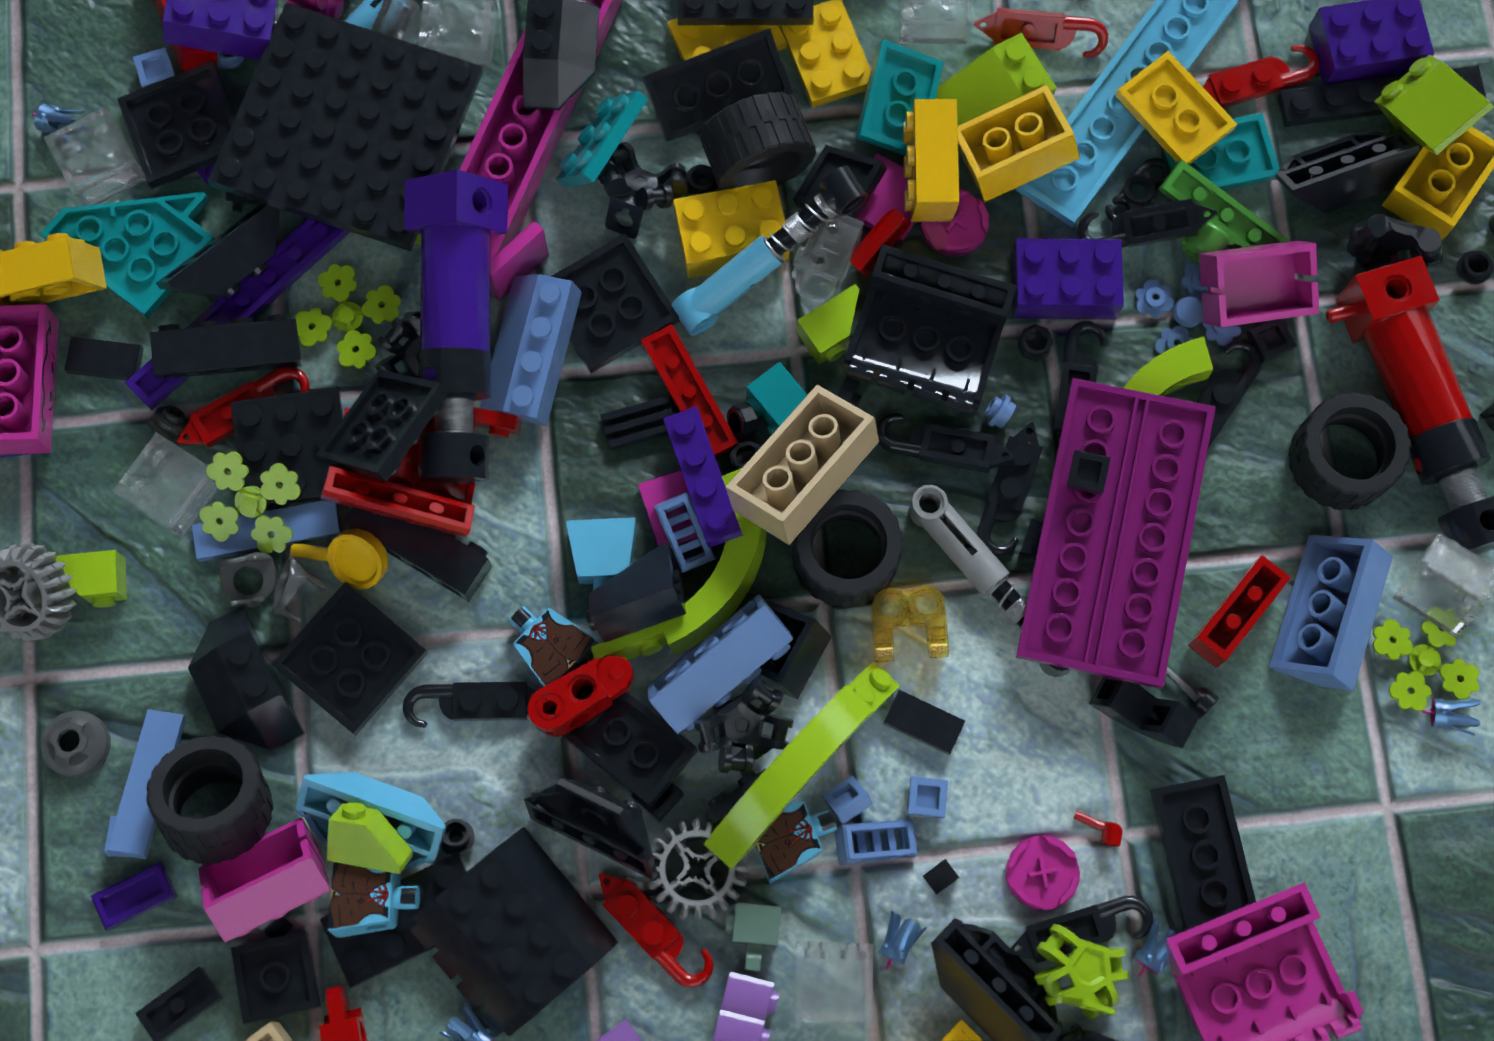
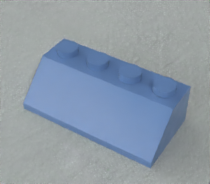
(532, 346)
(1331, 611)
(719, 664)

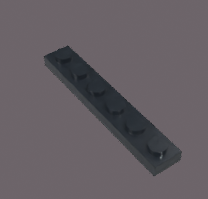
(1348, 99)

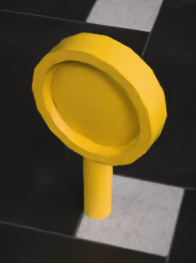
(352, 557)

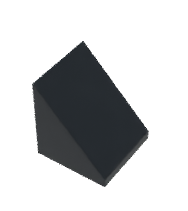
(941, 876)
(276, 927)

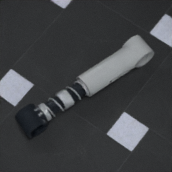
(971, 557)

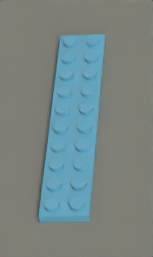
(1102, 123)

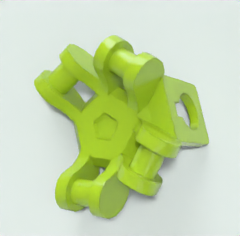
(1089, 969)

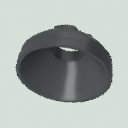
(89, 754)

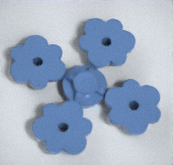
(1185, 311)

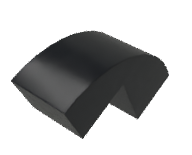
(1144, 713)

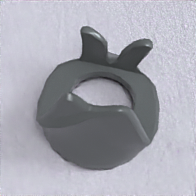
(258, 560)
(288, 584)

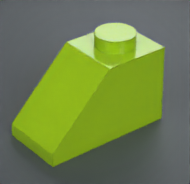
(829, 326)
(97, 576)
(365, 840)

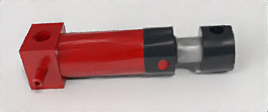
(1393, 317)

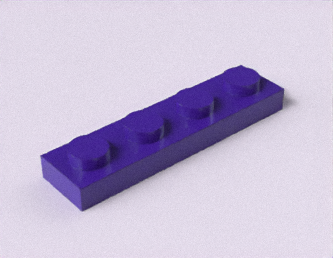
(702, 477)

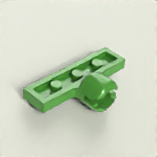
(1233, 224)

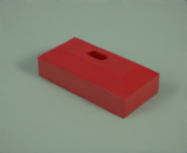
(885, 232)

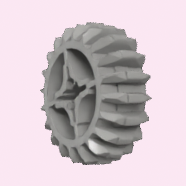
(38, 590)
(670, 890)

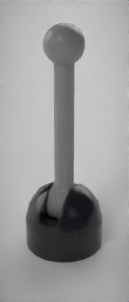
(1199, 699)

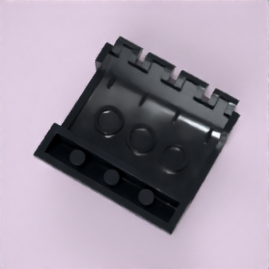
(929, 329)
(513, 933)

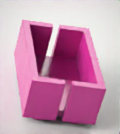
(1258, 283)
(265, 881)

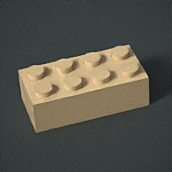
(803, 464)

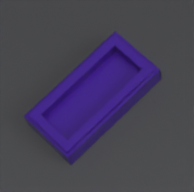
(134, 896)

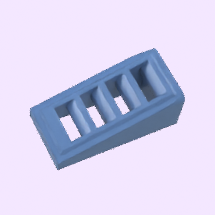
(669, 505)
(845, 844)

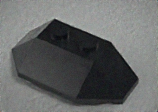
(558, 51)
(1348, 168)
(228, 257)
(242, 684)
(596, 821)
(993, 985)

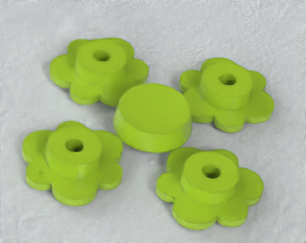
(347, 316)
(250, 502)
(1423, 661)

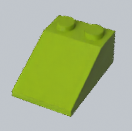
(995, 79)
(1432, 104)

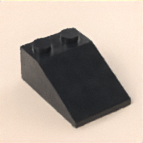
(795, 667)

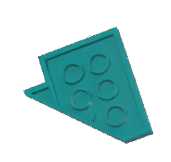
(138, 241)

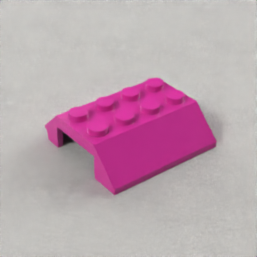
(1263, 975)

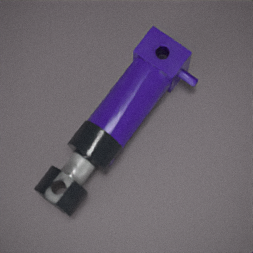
(456, 222)

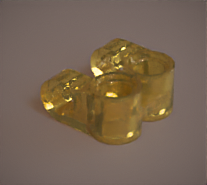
(908, 615)

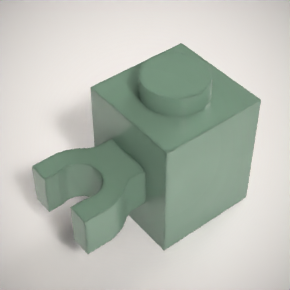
(755, 927)

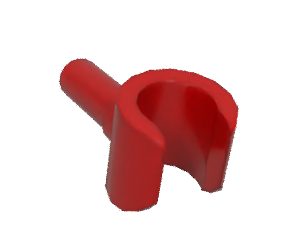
(1111, 831)

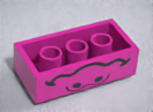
(27, 378)

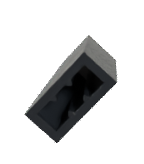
(638, 596)

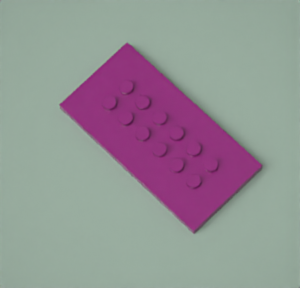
(1117, 560)

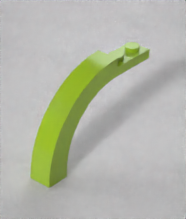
(1174, 369)
(708, 607)
(799, 764)

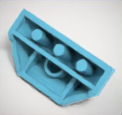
(405, 811)

